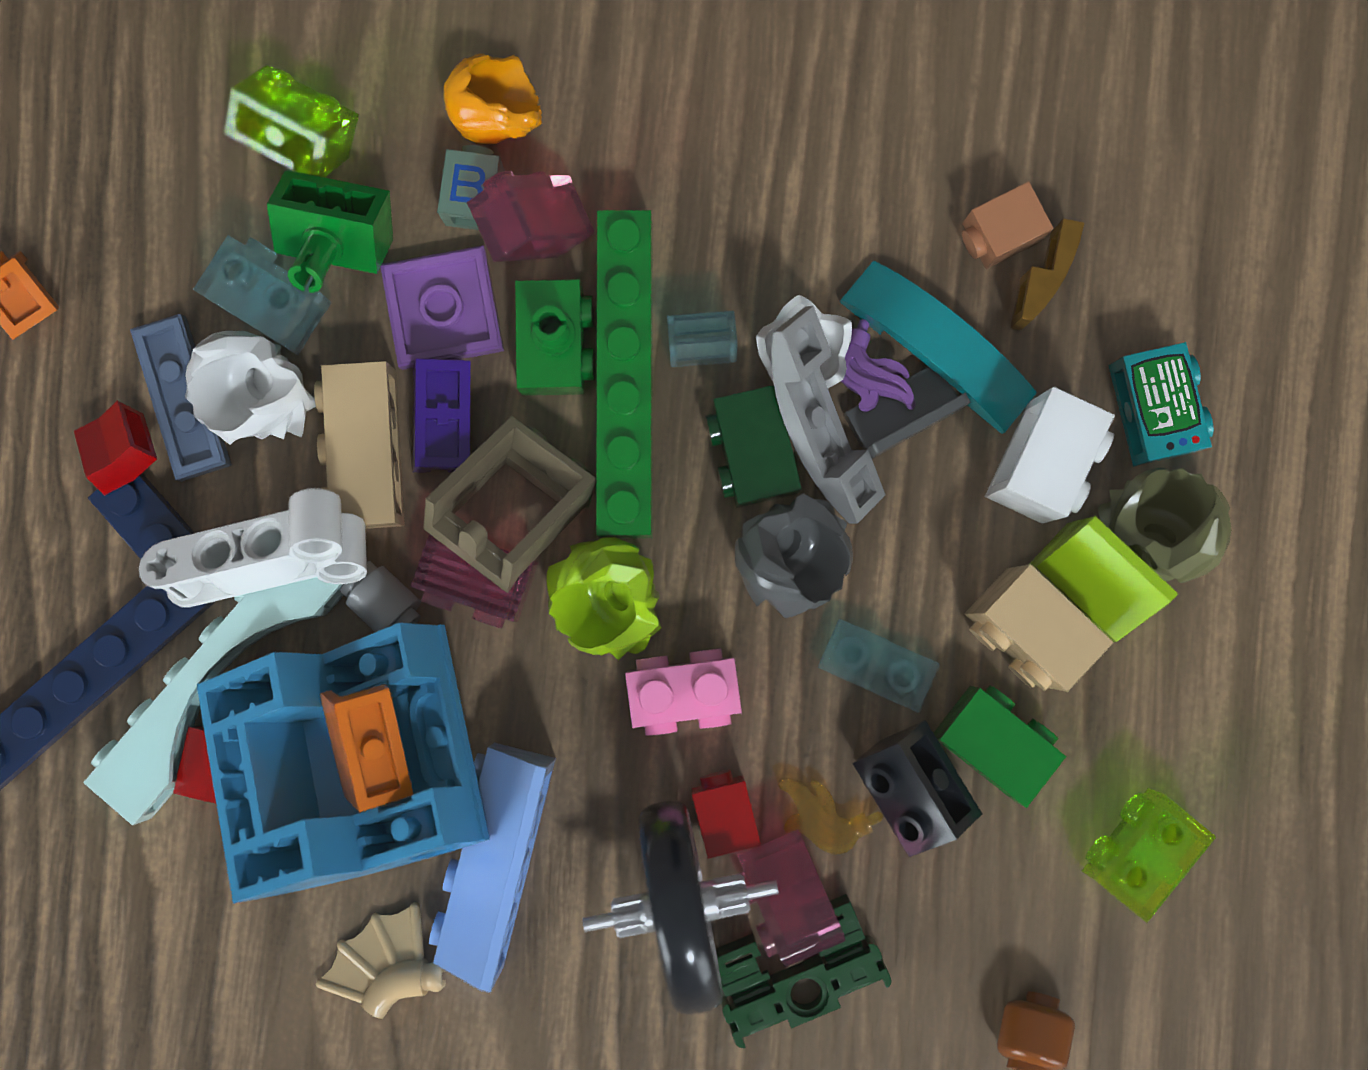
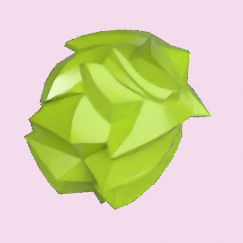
(604, 597)

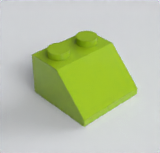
(1103, 577)

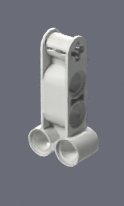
(261, 552)

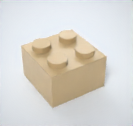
(1037, 629)

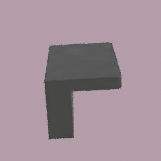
(894, 423)

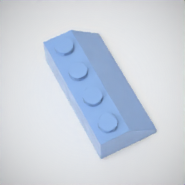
(492, 874)

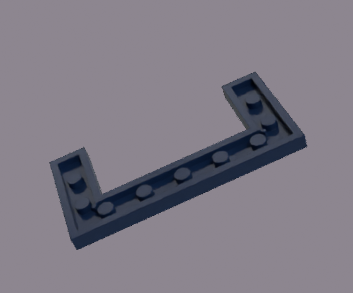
(111, 651)

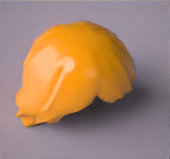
(491, 99)

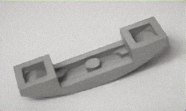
(812, 422)

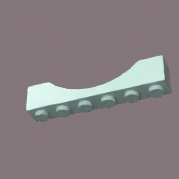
(143, 766)

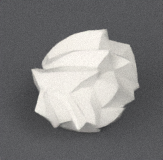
(246, 387)

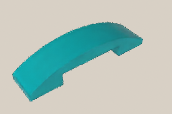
(941, 342)

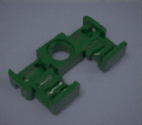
(846, 970)

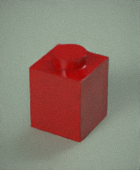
(725, 814)

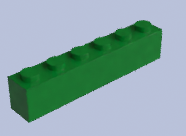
(624, 374)

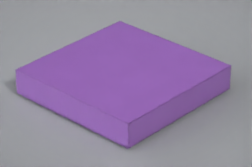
(442, 306)

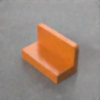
(367, 747)

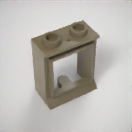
(536, 460)

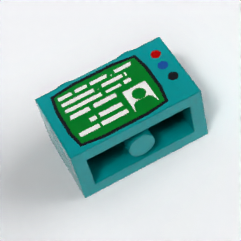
(1161, 404)

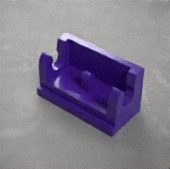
(440, 414)

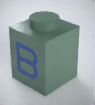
(463, 180)

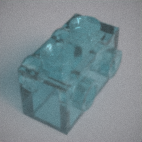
(260, 294)

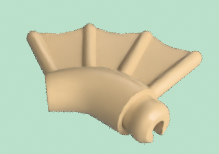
(384, 963)

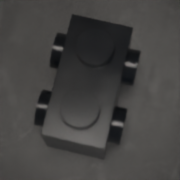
(914, 789)

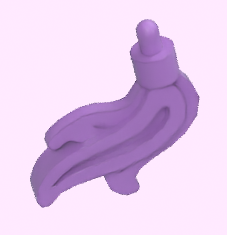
(874, 377)

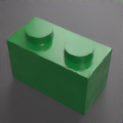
(999, 744)

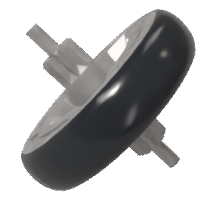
(680, 907)

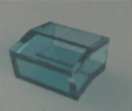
(702, 338)

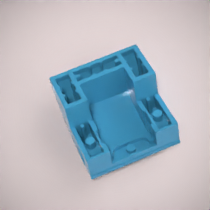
(279, 777)

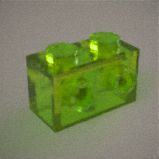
(290, 122)
(1147, 853)

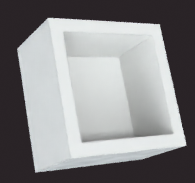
(1051, 457)

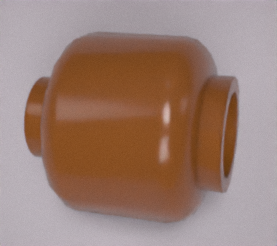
(1035, 1034)

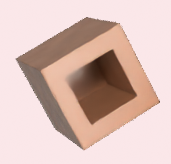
(1005, 226)

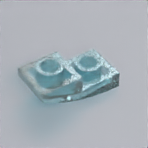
(879, 665)

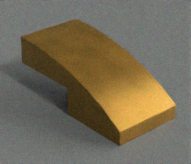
(1041, 284)

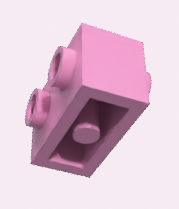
(683, 692)

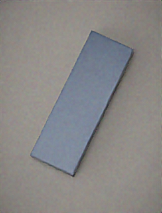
(164, 353)

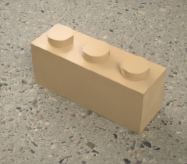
(362, 440)

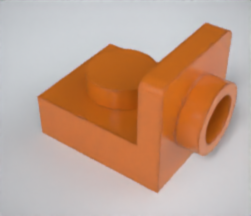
(22, 296)

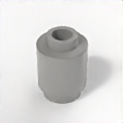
(381, 599)

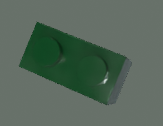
(754, 447)

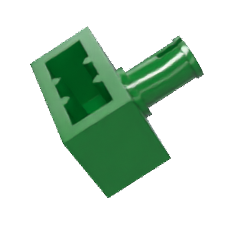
(328, 225)
(551, 337)

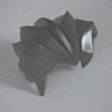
(794, 555)

